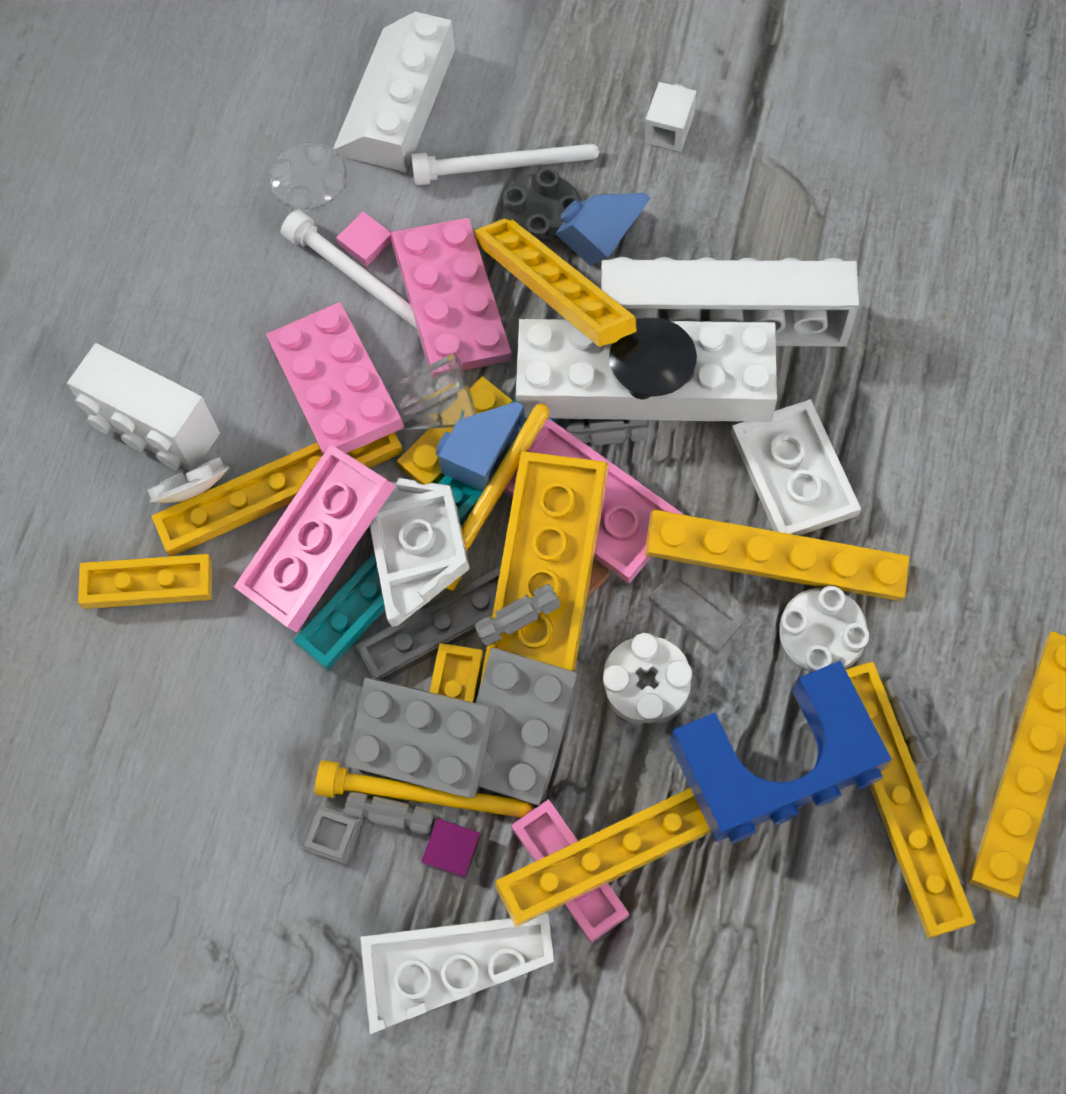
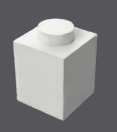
(670, 116)

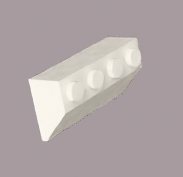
(397, 92)

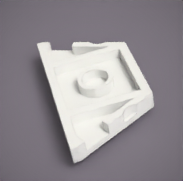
(417, 546)

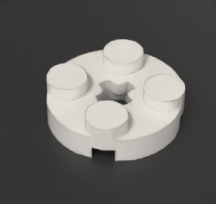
(647, 705)

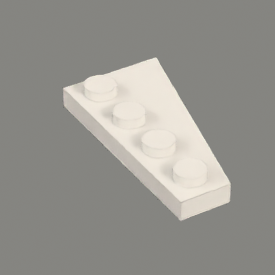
(438, 965)

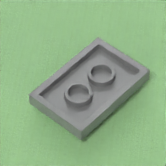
(527, 723)
(420, 737)

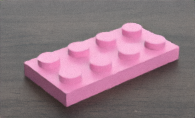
(450, 294)
(334, 380)
(624, 508)
(314, 537)

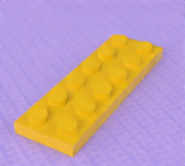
(551, 543)

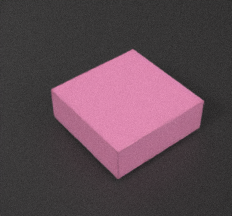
(364, 239)

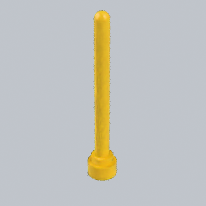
(502, 477)
(334, 780)

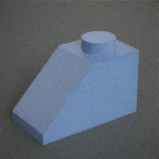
(599, 223)
(479, 444)

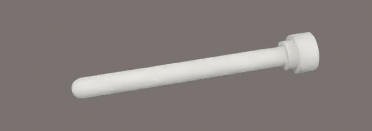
(428, 168)
(300, 229)

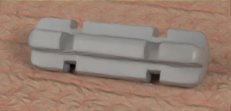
(609, 431)
(517, 614)
(910, 720)
(389, 813)

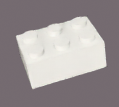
(143, 408)

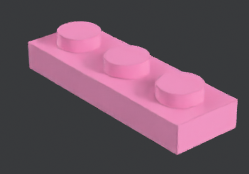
(546, 832)

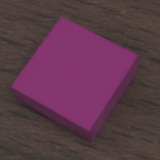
(451, 848)

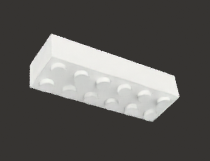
(805, 299)
(575, 380)

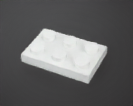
(796, 470)

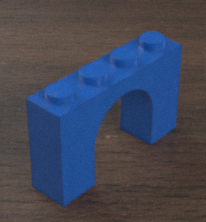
(738, 800)

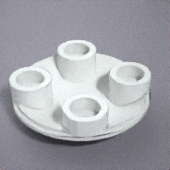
(180, 489)
(823, 629)

